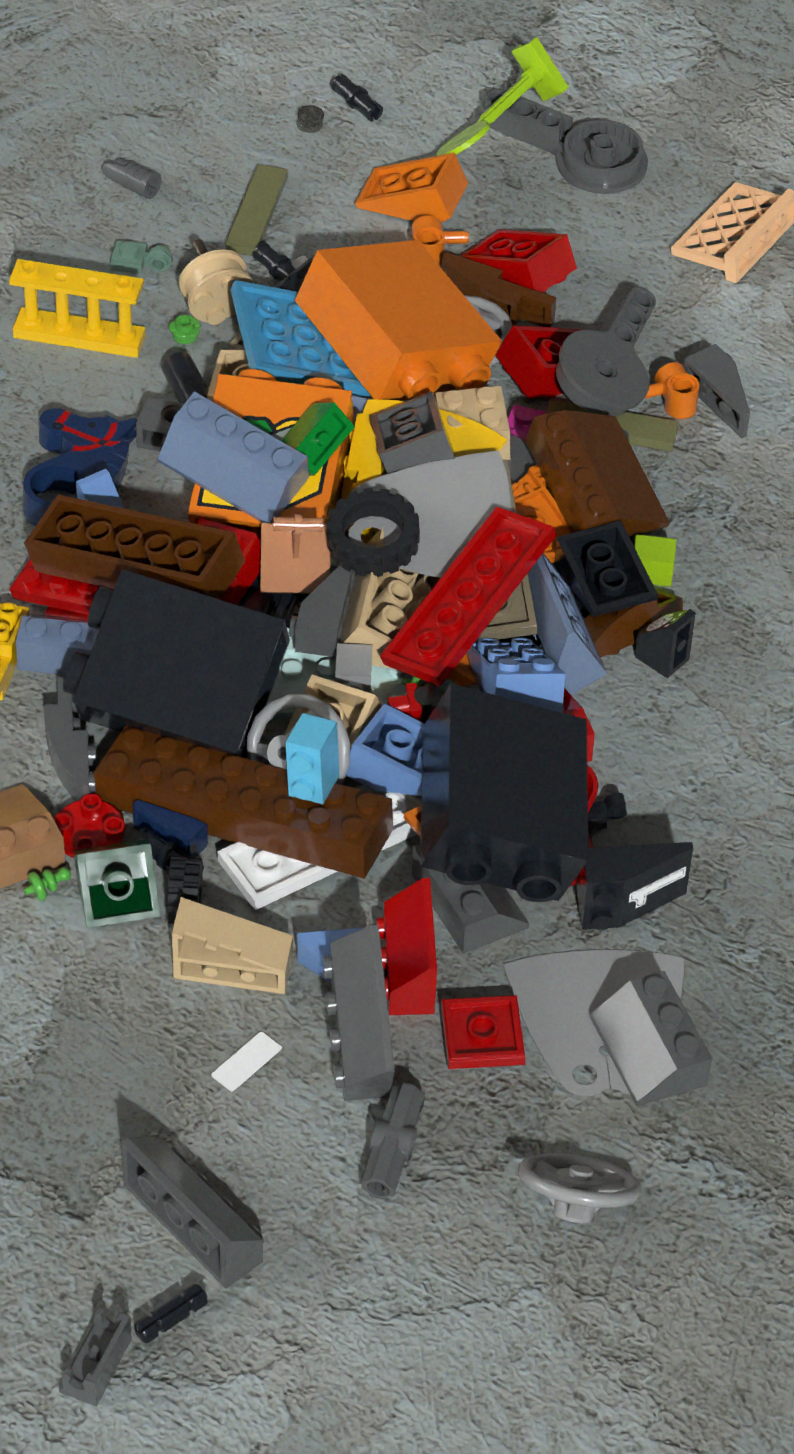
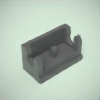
(97, 1358)

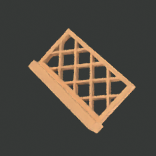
(756, 237)

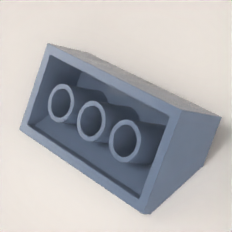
(233, 459)
(562, 627)
(50, 642)

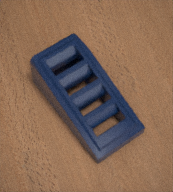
(172, 826)

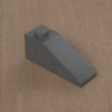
(720, 386)
(323, 615)

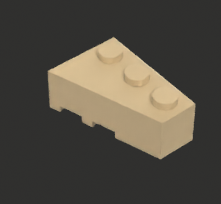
(229, 950)

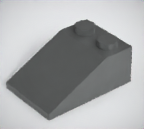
(411, 434)

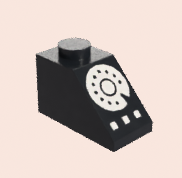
(666, 642)

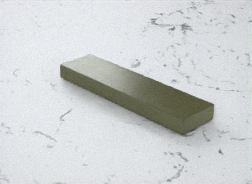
(257, 209)
(642, 429)

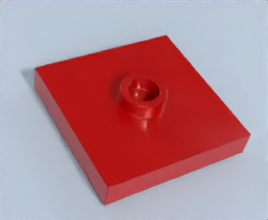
(482, 1032)

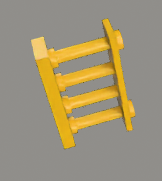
(73, 330)

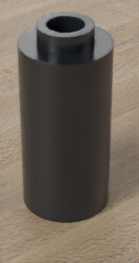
(183, 376)

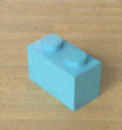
(312, 758)

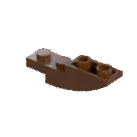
(486, 282)
(615, 629)

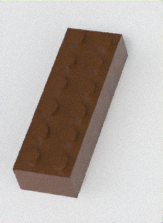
(99, 540)

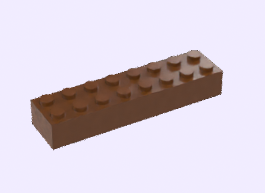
(245, 801)

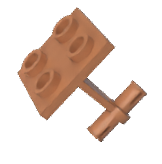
(293, 555)

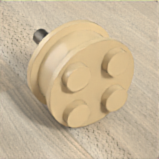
(208, 282)

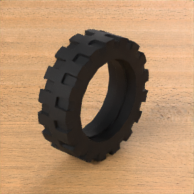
(374, 504)

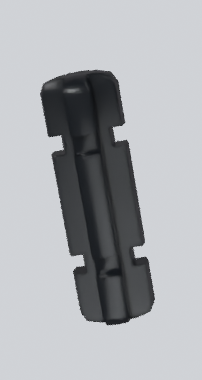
(170, 1313)

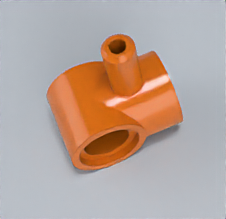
(430, 234)
(678, 390)

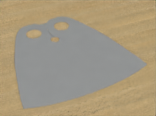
(451, 506)
(563, 990)

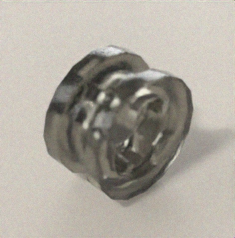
(310, 119)

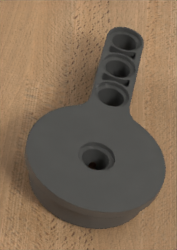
(590, 156)
(612, 353)

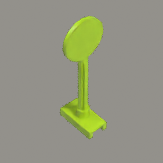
(538, 73)

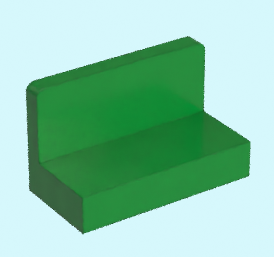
(319, 433)

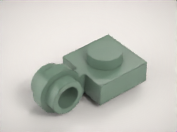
(133, 256)

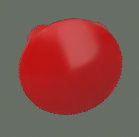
(89, 824)

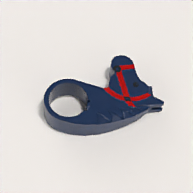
(85, 449)

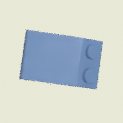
(389, 753)

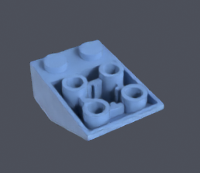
(517, 672)

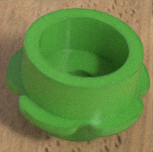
(185, 329)

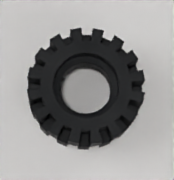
(183, 882)

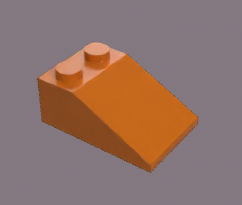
(415, 188)

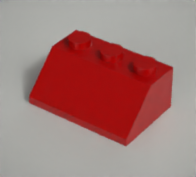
(409, 950)

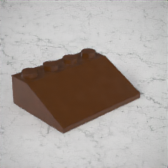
(593, 472)

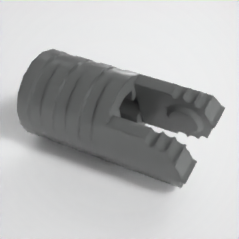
(133, 177)

